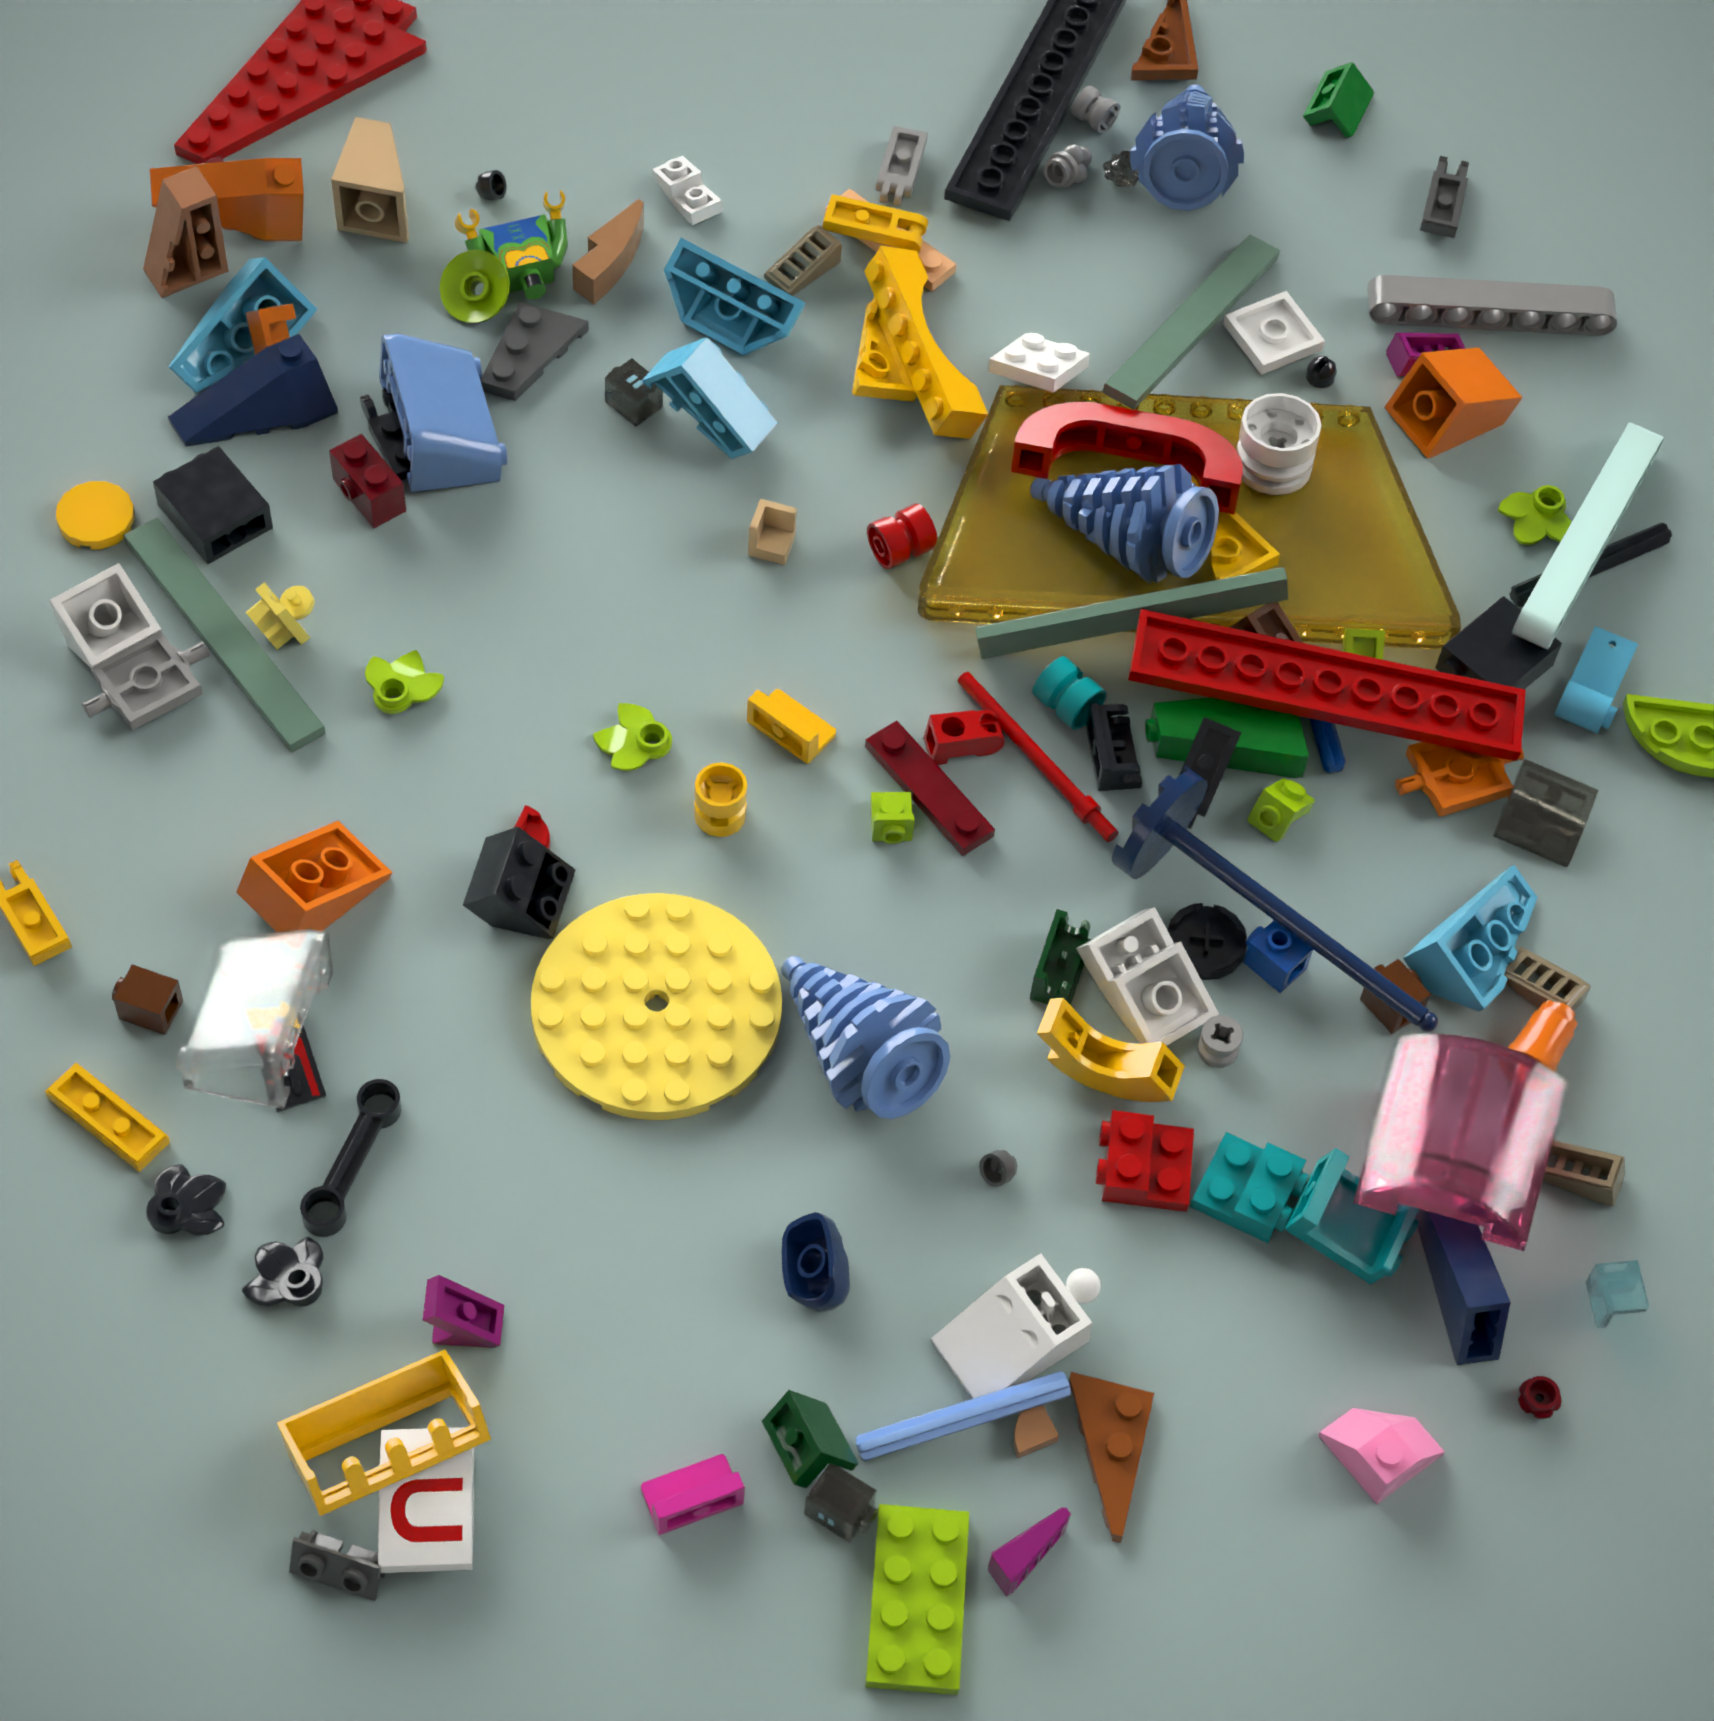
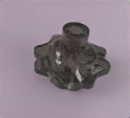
(1120, 170)

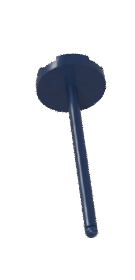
(1164, 826)

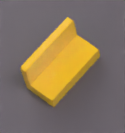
(789, 724)

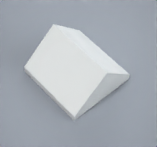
(103, 616)

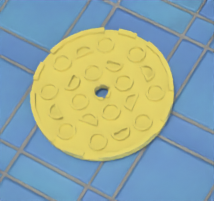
(644, 1061)

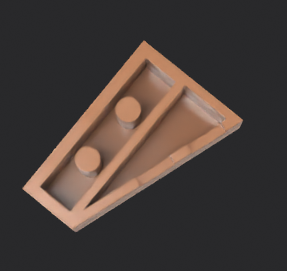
(185, 235)

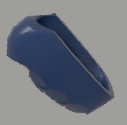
(815, 1263)

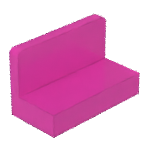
(692, 1493)

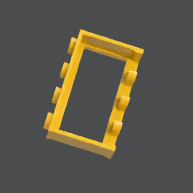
(375, 1407)

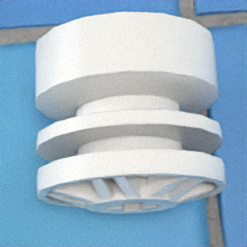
(1278, 443)

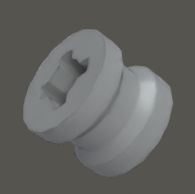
(1219, 1052)

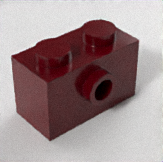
(367, 480)

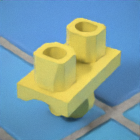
(278, 617)

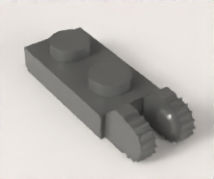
(1445, 199)

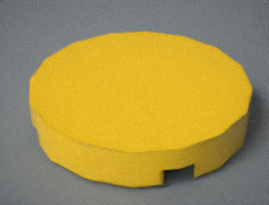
(95, 515)

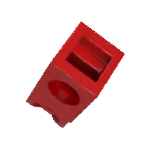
(962, 735)

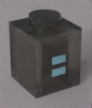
(630, 395)
(841, 1503)

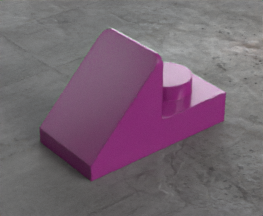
(461, 1315)

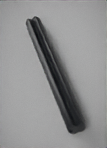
(1613, 555)

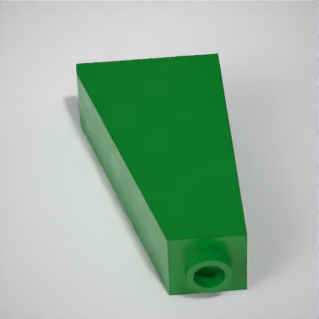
(1268, 739)

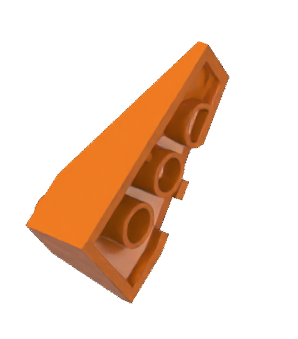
(252, 195)

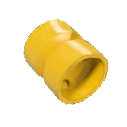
(720, 799)

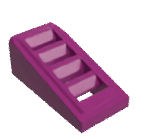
(1407, 347)
(1019, 1556)

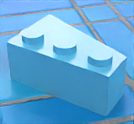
(713, 394)

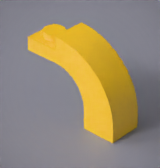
(1111, 1066)

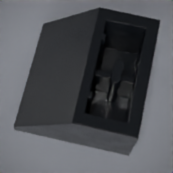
(519, 884)

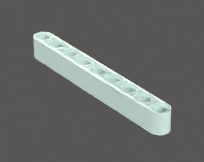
(1587, 536)

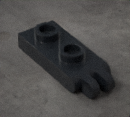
(1210, 757)

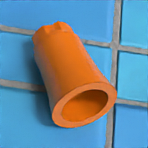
(1547, 1034)

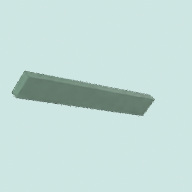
(1190, 322)
(1123, 613)
(224, 635)

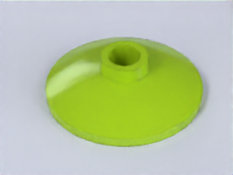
(463, 276)

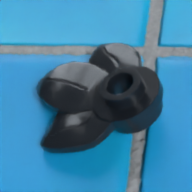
(189, 1199)
(283, 1270)

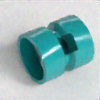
(1064, 688)

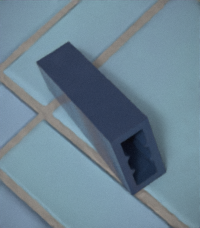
(1466, 1287)

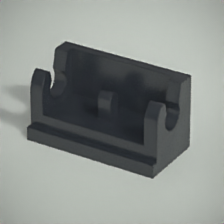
(1112, 747)

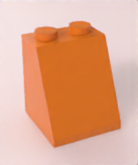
(1451, 399)

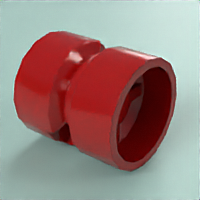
(898, 538)

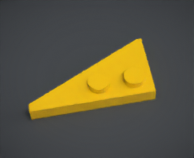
(879, 364)
(1238, 548)

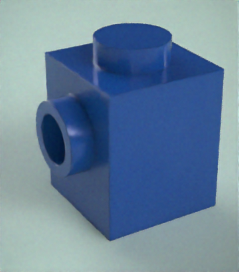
(1276, 955)

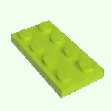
(918, 1600)

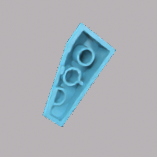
(1473, 946)

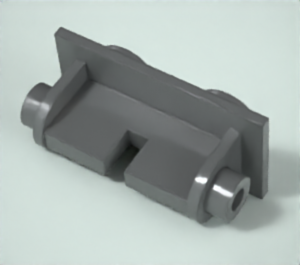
(321, 1560)

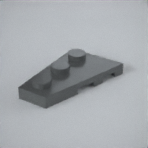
(527, 347)

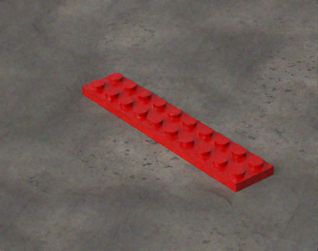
(1328, 685)

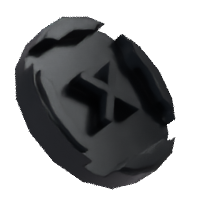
(1211, 939)

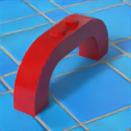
(1129, 435)

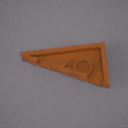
(1170, 49)
(1114, 1430)

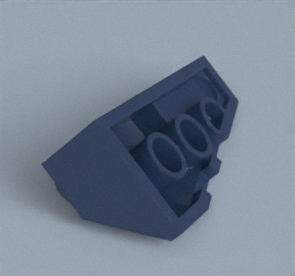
(267, 391)

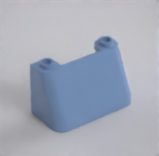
(441, 413)

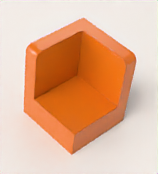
(269, 325)

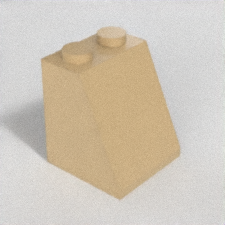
(370, 183)

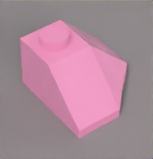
(1380, 1449)

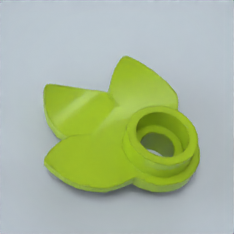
(1537, 514)
(402, 679)
(629, 739)

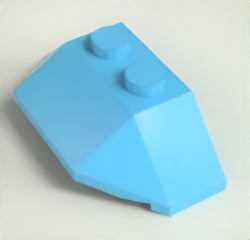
(728, 301)

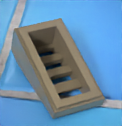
(816, 243)
(1561, 980)
(1586, 1186)

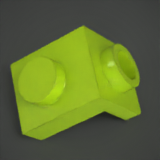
(1364, 642)
(1279, 807)

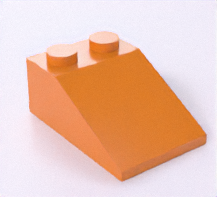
(311, 879)

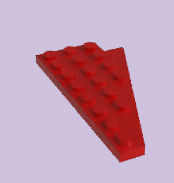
(302, 66)

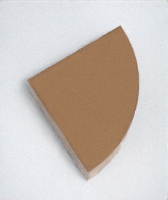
(1033, 1431)

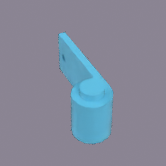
(1596, 681)

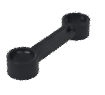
(351, 1157)

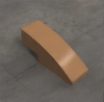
(609, 253)

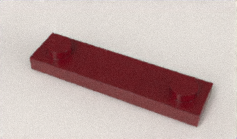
(930, 788)

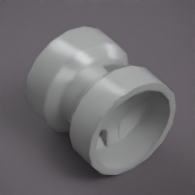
(1095, 109)

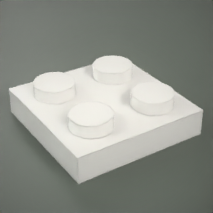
(1273, 332)
(1039, 362)

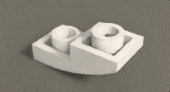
(686, 191)

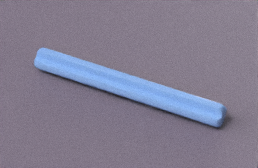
(962, 1415)

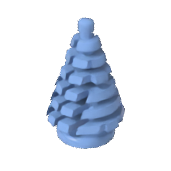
(1187, 152)
(1140, 517)
(870, 1039)

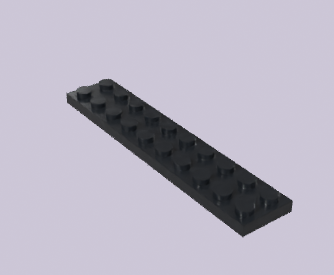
(1031, 105)

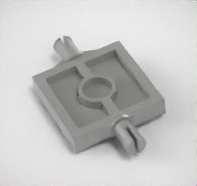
(146, 680)

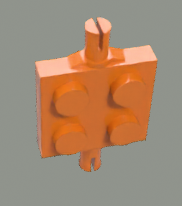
(1455, 777)

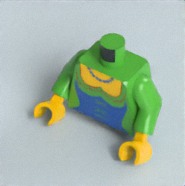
(526, 246)

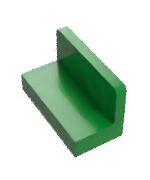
(1340, 97)

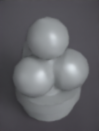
(1068, 166)

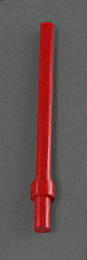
(1084, 806)

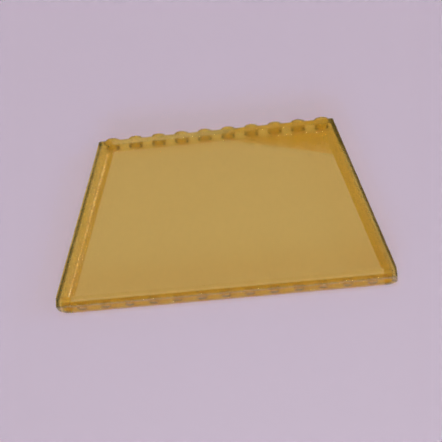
(1343, 537)

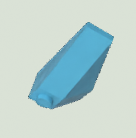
(223, 335)

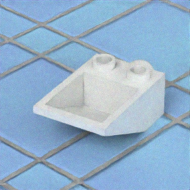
(1011, 1340)

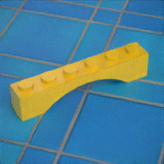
(946, 395)

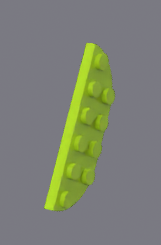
(1674, 732)

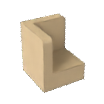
(772, 531)

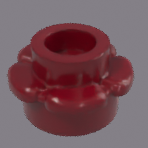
(1547, 1390)

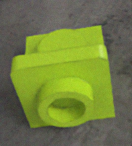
(891, 817)

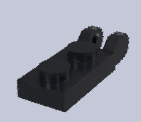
(387, 433)

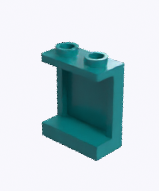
(1348, 1233)

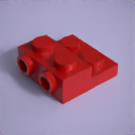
(1145, 1162)

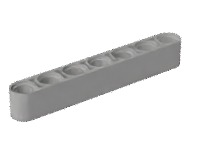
(1491, 305)

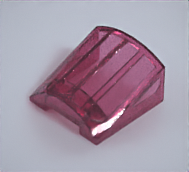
(1463, 1134)

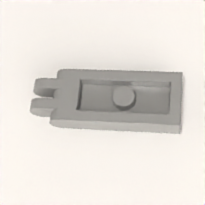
(901, 164)

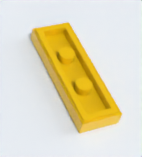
(107, 1117)

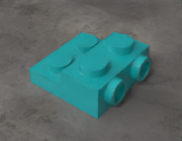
(1250, 1186)

